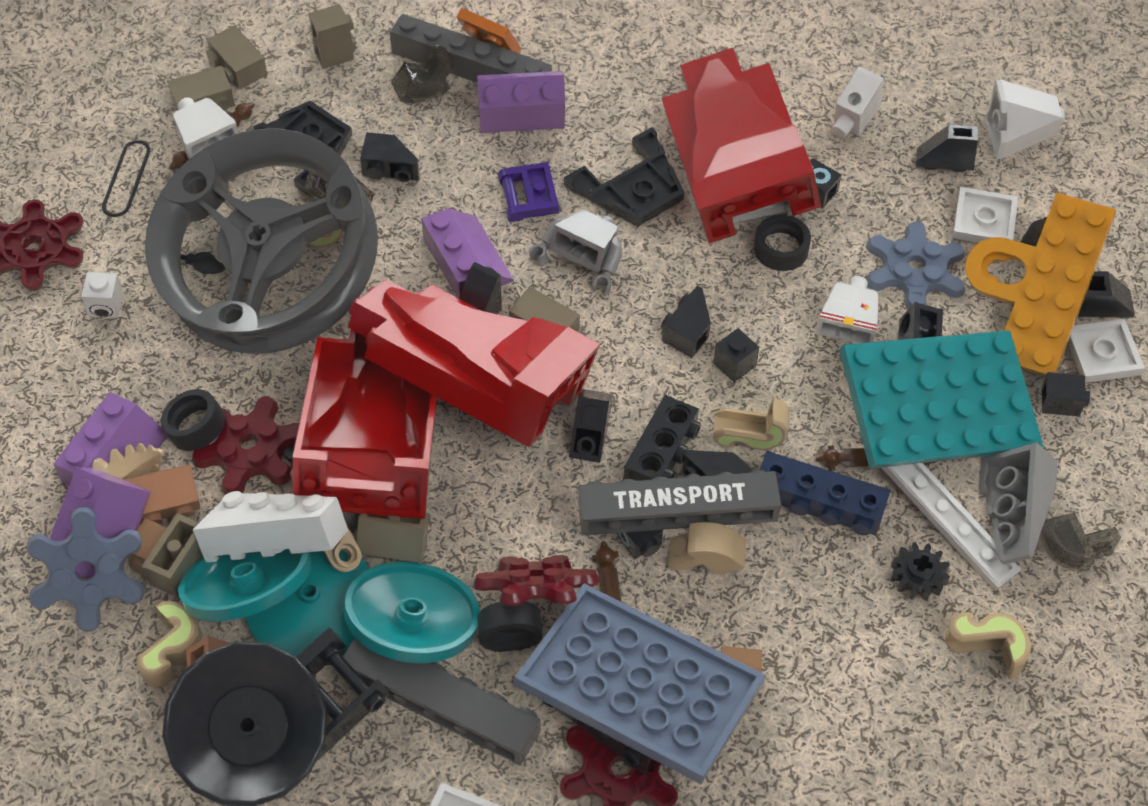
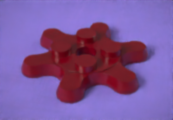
(53, 247)
(261, 459)
(537, 579)
(598, 778)

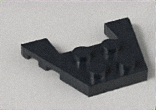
(316, 122)
(639, 191)

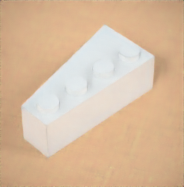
(270, 525)

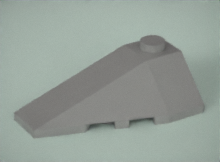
(1018, 497)

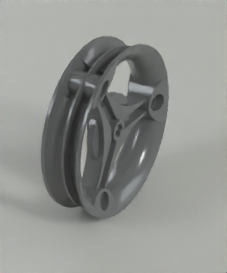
(262, 240)

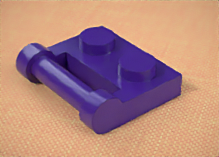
(537, 187)

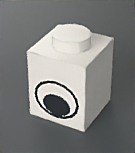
(102, 294)

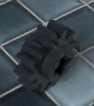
(906, 571)

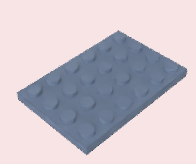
(641, 682)

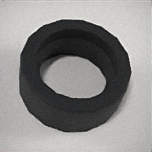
(776, 259)
(202, 433)
(509, 627)

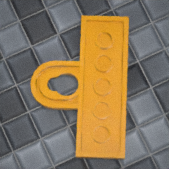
(1054, 280)

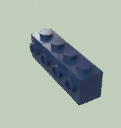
(828, 494)

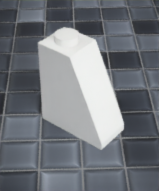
(1021, 117)

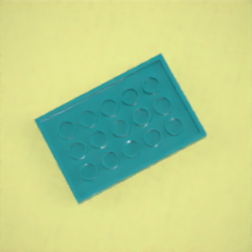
(939, 398)

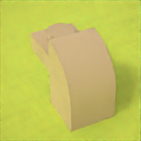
(709, 545)

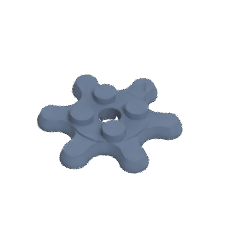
(915, 282)
(85, 545)

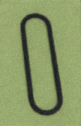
(116, 173)

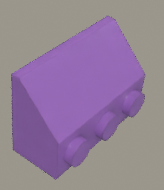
(521, 101)
(457, 243)
(110, 427)
(114, 501)

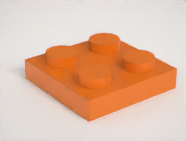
(487, 30)

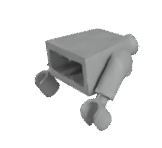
(586, 241)

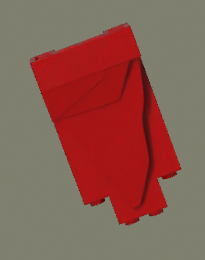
(737, 143)
(473, 359)
(363, 434)

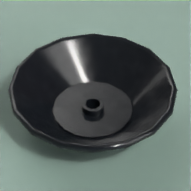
(207, 717)

